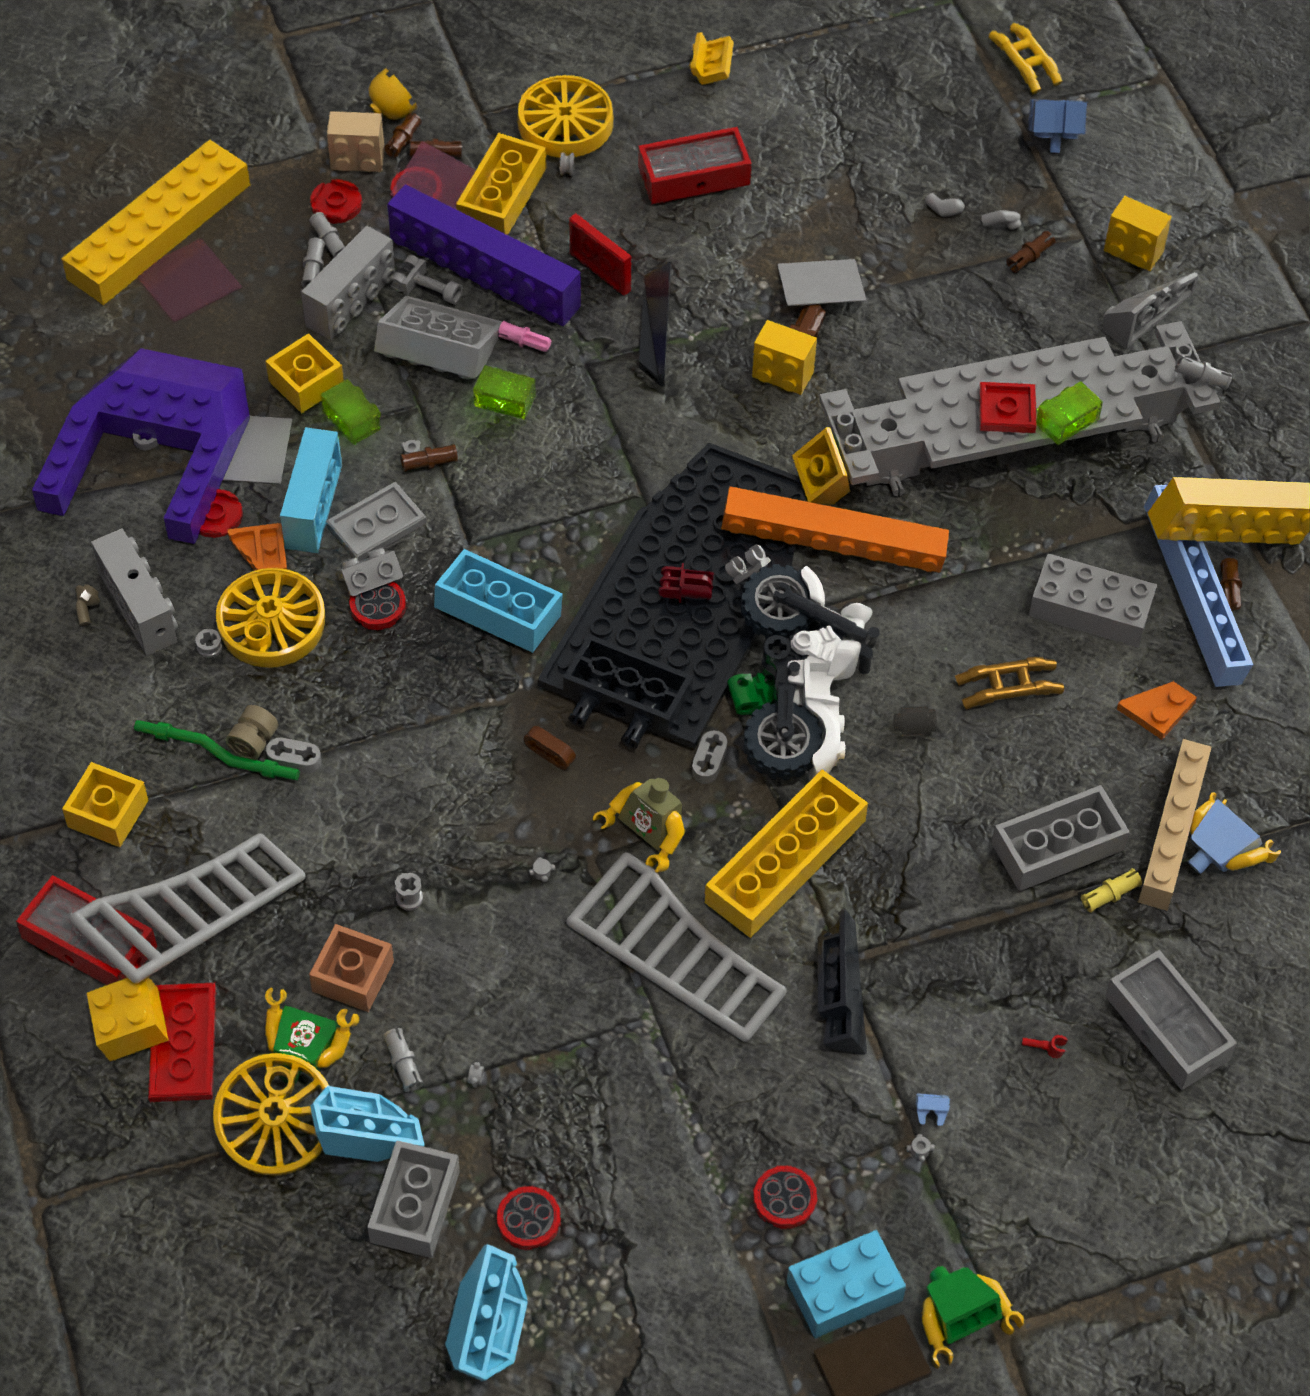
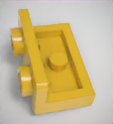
(711, 59)

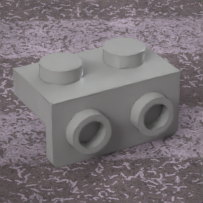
(371, 572)

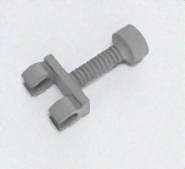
(417, 268)
(755, 557)

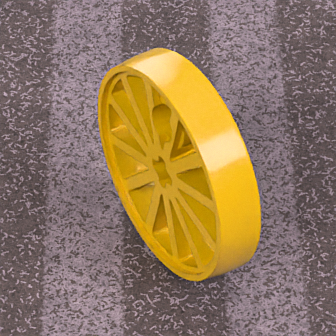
(565, 117)
(270, 616)
(276, 1098)

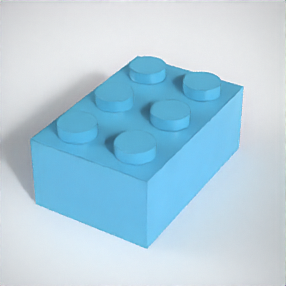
(845, 1284)

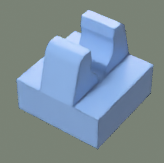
(929, 1102)

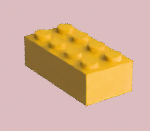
(503, 182)

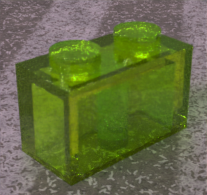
(504, 392)
(351, 411)
(1069, 412)

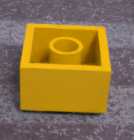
(1137, 233)
(784, 357)
(304, 372)
(105, 804)
(127, 1017)

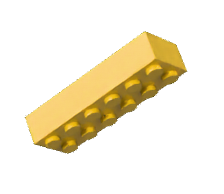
(1232, 511)
(785, 853)

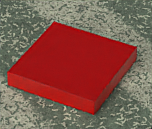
(1007, 407)

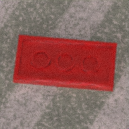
(185, 1063)

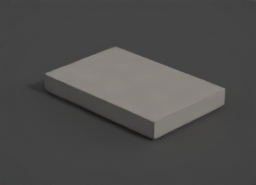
(376, 521)

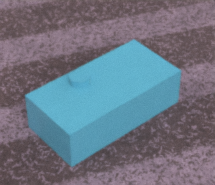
(311, 490)
(498, 600)

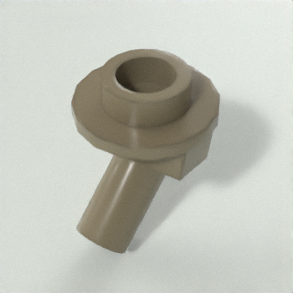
(86, 597)

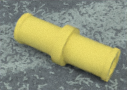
(1111, 890)

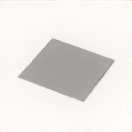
(821, 282)
(261, 451)

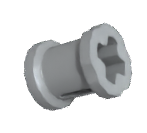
(408, 891)

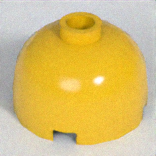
(390, 97)

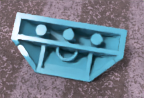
(361, 1124)
(487, 1315)

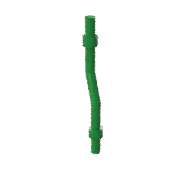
(268, 768)

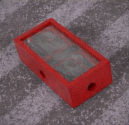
(694, 165)
(48, 927)

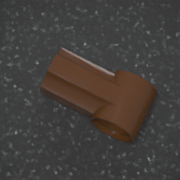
(810, 320)

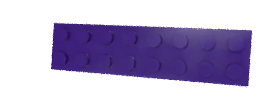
(484, 255)

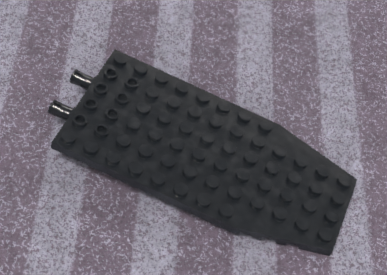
(647, 653)

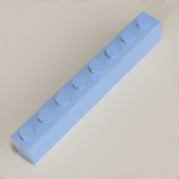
(1205, 606)

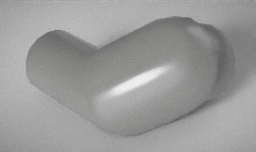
(945, 207)
(1001, 216)

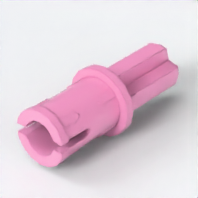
(523, 336)

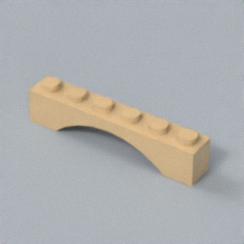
(1175, 825)

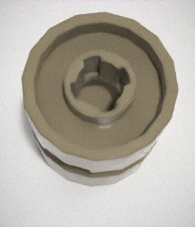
(252, 731)

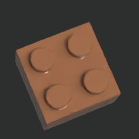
(351, 968)

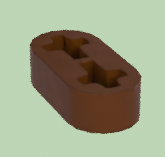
(549, 747)

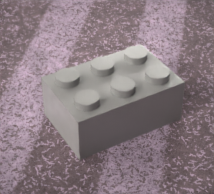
(414, 1199)

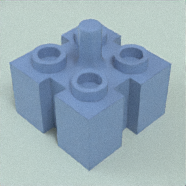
(1057, 120)

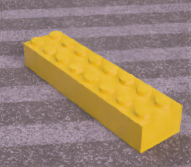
(156, 222)

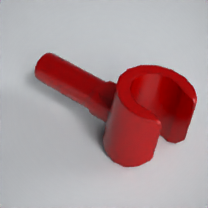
(1052, 1050)

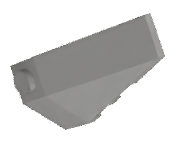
(1143, 311)

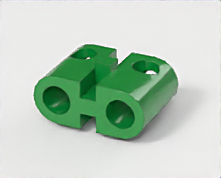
(750, 692)

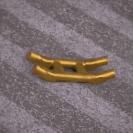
(998, 691)

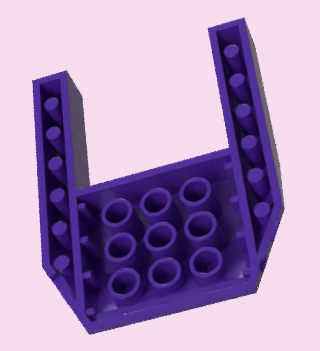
(161, 398)

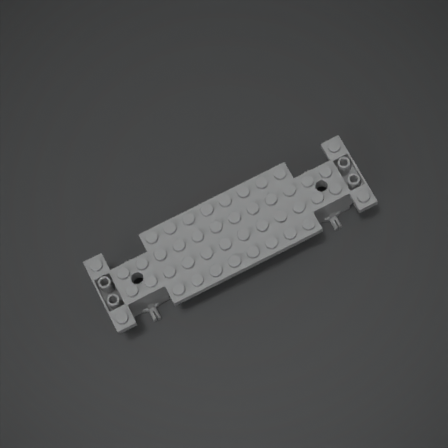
(940, 408)

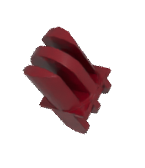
(686, 583)

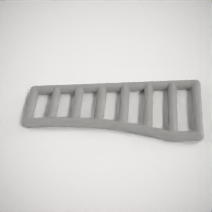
(191, 879)
(685, 921)

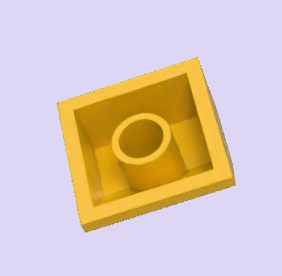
(822, 469)

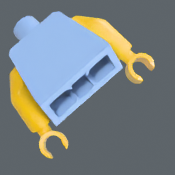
(1225, 839)

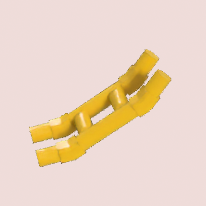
(1025, 66)

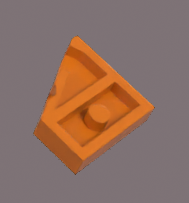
(260, 545)
(1158, 708)

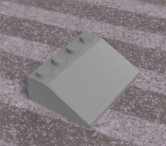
(437, 337)

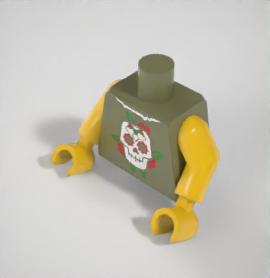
(651, 814)

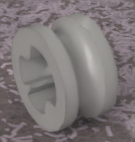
(566, 164)
(206, 635)

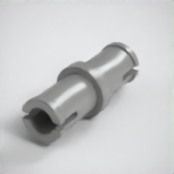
(327, 233)
(313, 261)
(1203, 372)
(403, 1060)

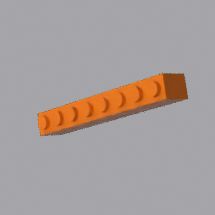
(835, 529)

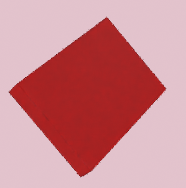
(600, 254)

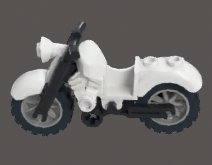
(802, 670)

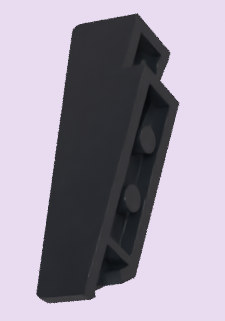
(655, 322)
(841, 987)

